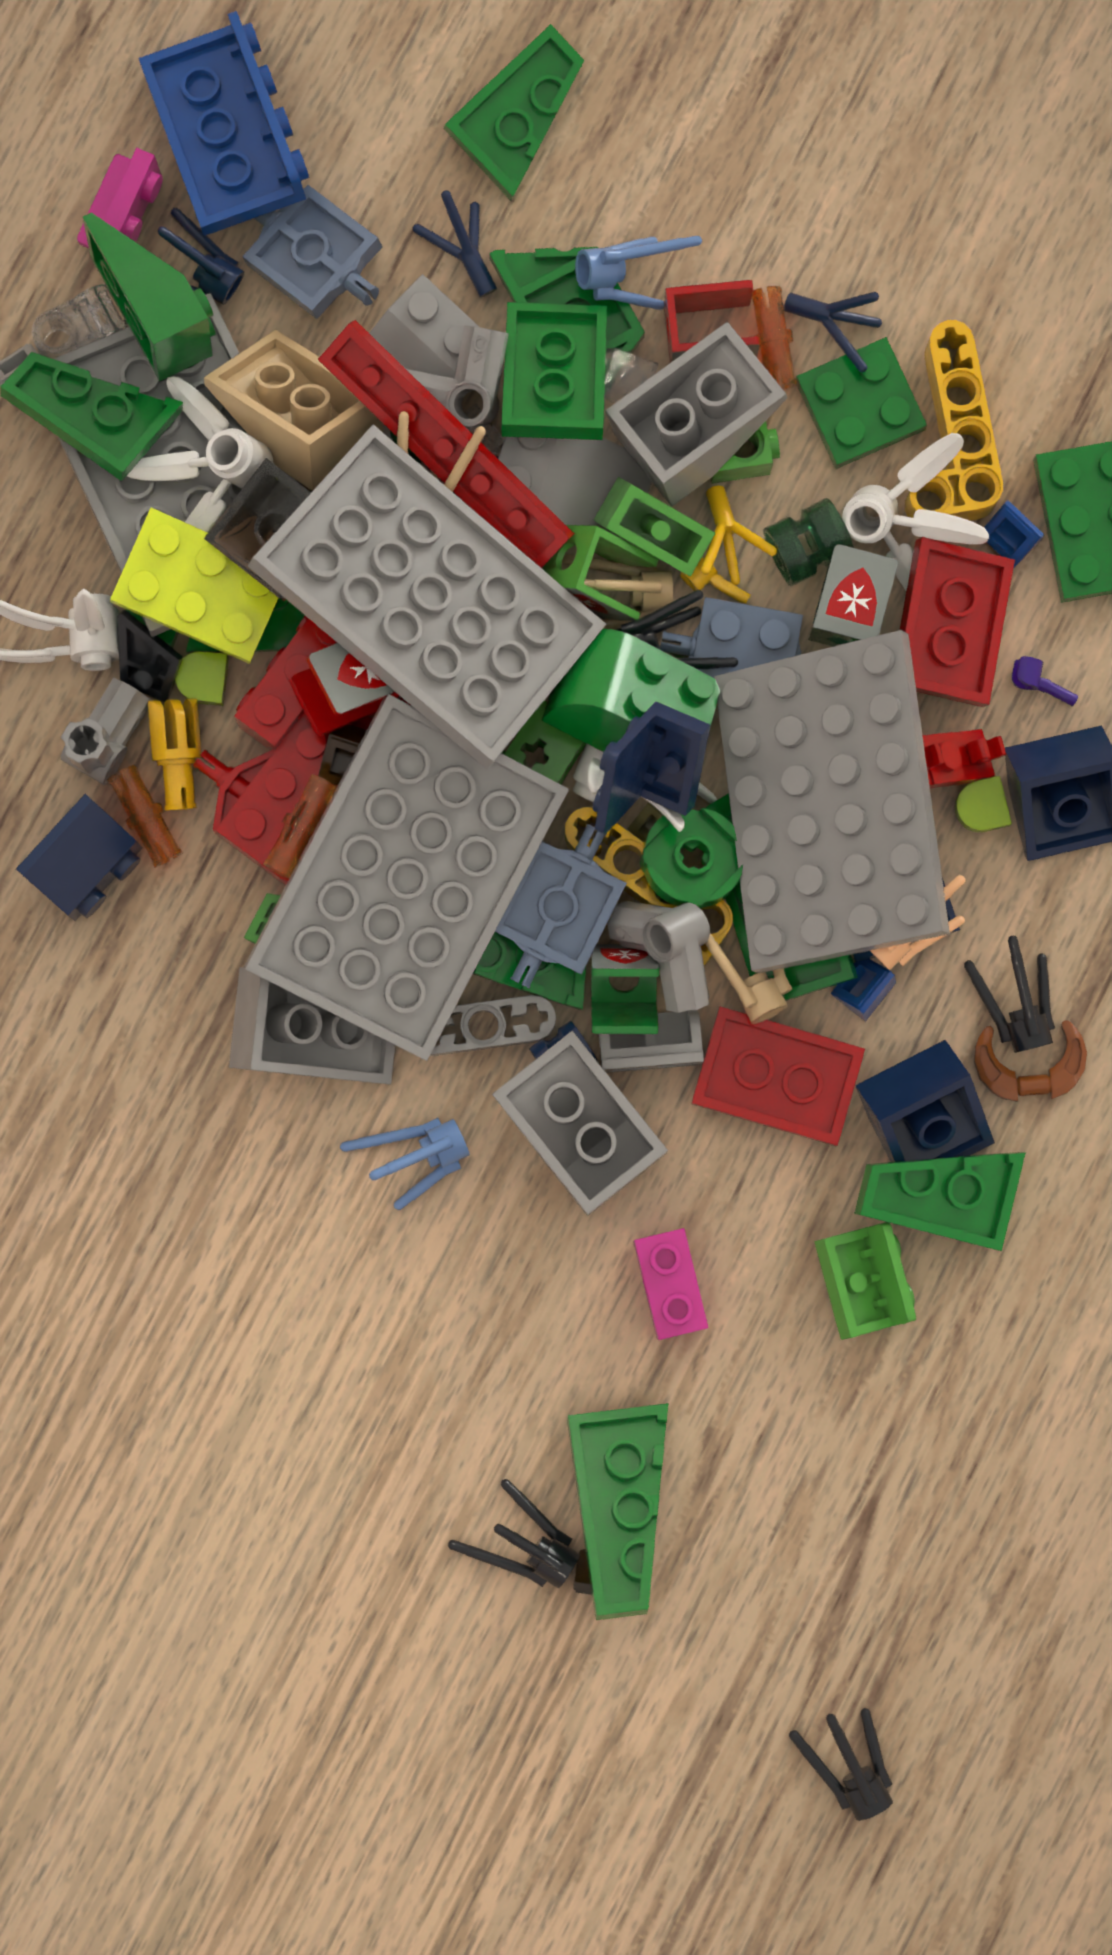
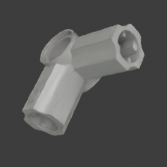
(477, 369)
(99, 742)
(674, 941)

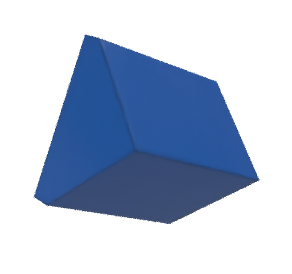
(1012, 533)
(866, 991)

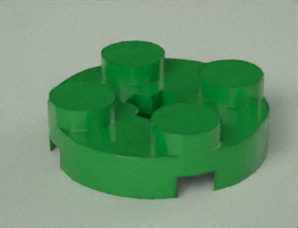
(675, 881)

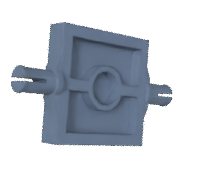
(314, 253)
(738, 631)
(560, 907)

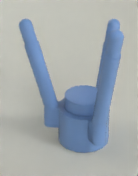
(606, 266)
(441, 1146)

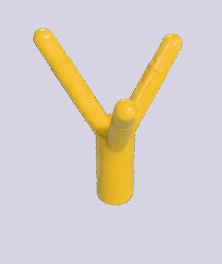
(724, 530)

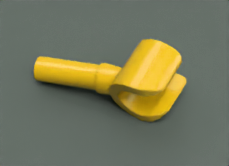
(699, 581)

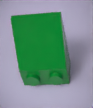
(154, 300)

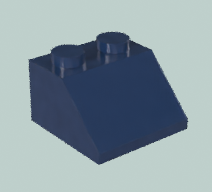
(1062, 792)
(81, 859)
(926, 1107)

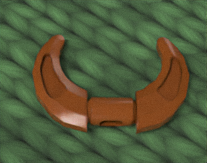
(1004, 1083)

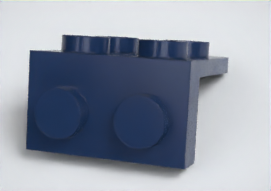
(653, 760)

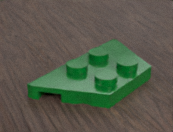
(551, 278)

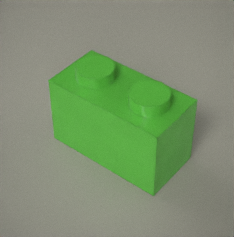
(654, 526)

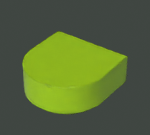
(203, 677)
(983, 806)

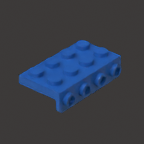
(225, 126)

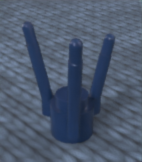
(215, 271)

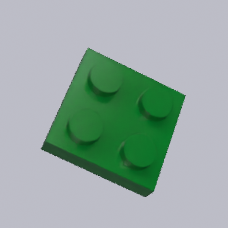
(858, 409)

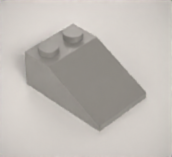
(423, 330)
(696, 412)
(571, 473)
(296, 1037)
(580, 1123)

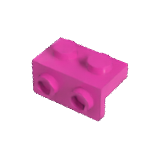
(126, 193)

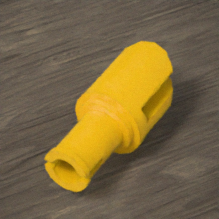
(175, 747)

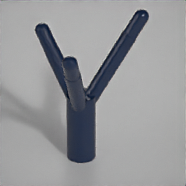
(470, 245)
(827, 313)

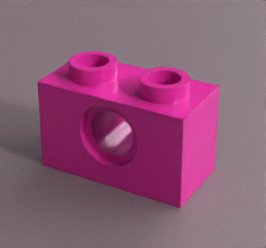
(670, 1284)

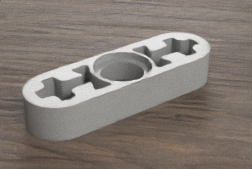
(522, 1031)

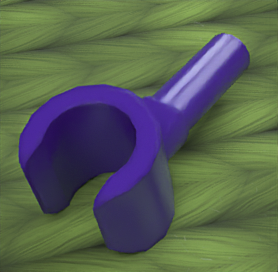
(1027, 676)

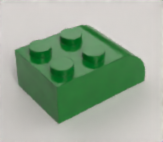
(622, 680)

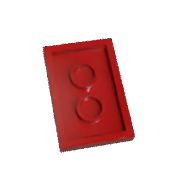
(955, 619)
(778, 1076)

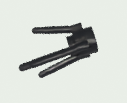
(663, 619)
(1031, 1024)
(550, 1559)
(864, 1790)

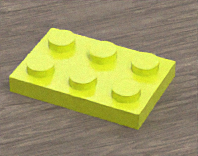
(193, 588)

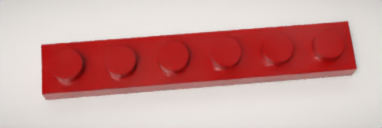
(440, 440)

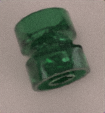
(822, 530)

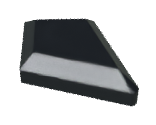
(145, 660)

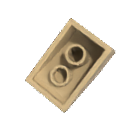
(291, 406)

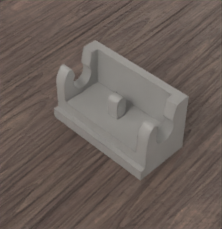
(674, 1045)

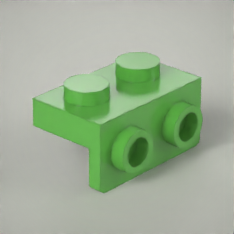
(866, 1280)

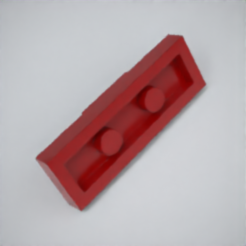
(960, 757)

